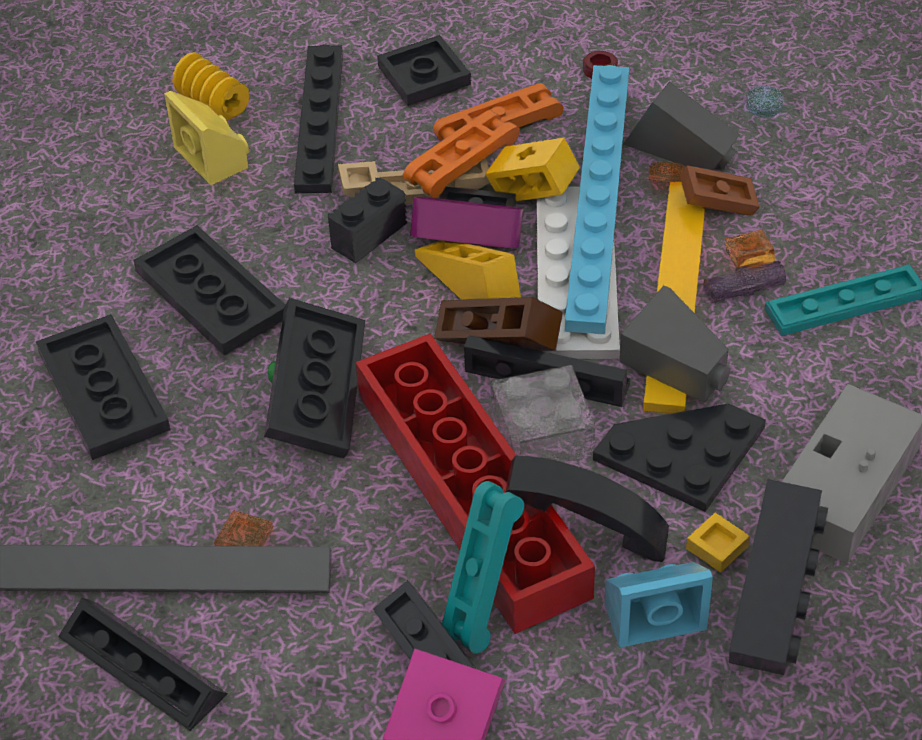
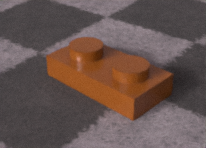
(719, 190)

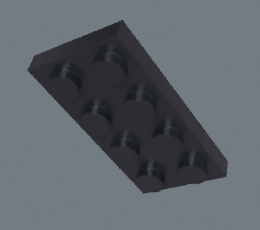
(210, 289)
(315, 378)
(102, 386)

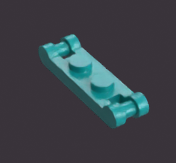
(480, 565)

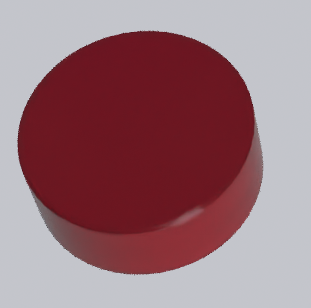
(598, 58)

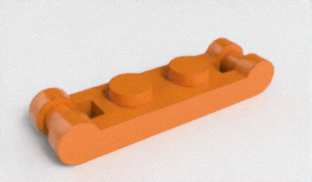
(517, 107)
(460, 152)

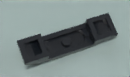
(593, 496)

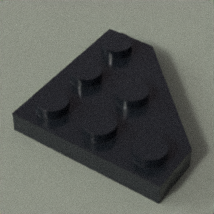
(682, 452)

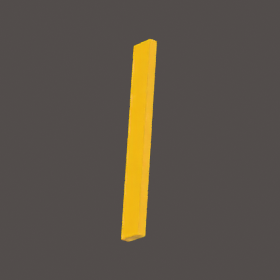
(679, 272)

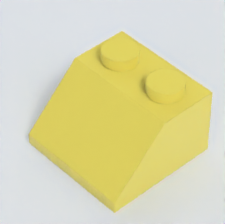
(205, 138)

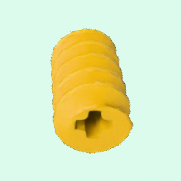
(210, 85)

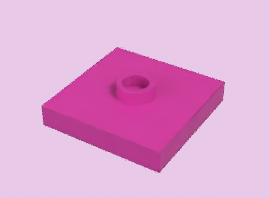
(443, 701)

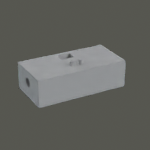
(856, 464)

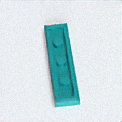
(844, 300)

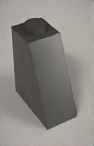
(683, 132)
(675, 347)

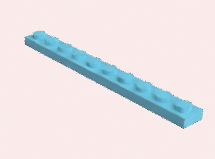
(597, 202)

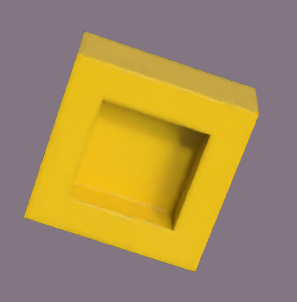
(717, 542)

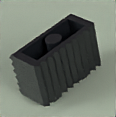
(367, 219)

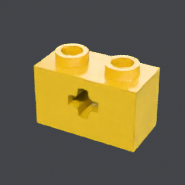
(534, 169)

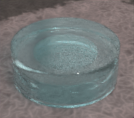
(764, 101)

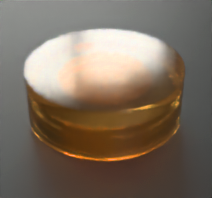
(665, 171)

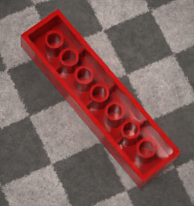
(449, 452)

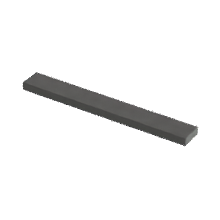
(165, 568)

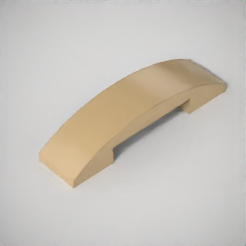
(358, 175)

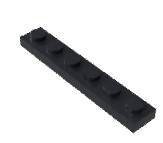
(319, 120)

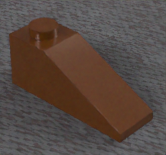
(506, 320)

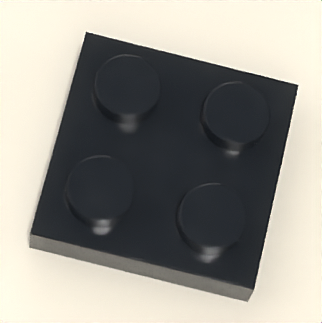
(424, 70)

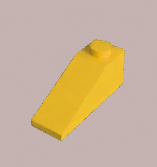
(471, 269)

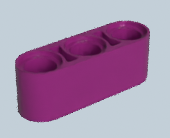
(466, 222)

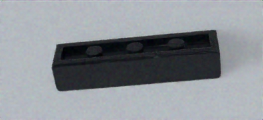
(143, 661)

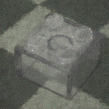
(544, 415)

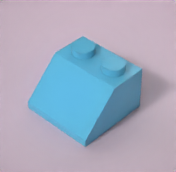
(658, 603)

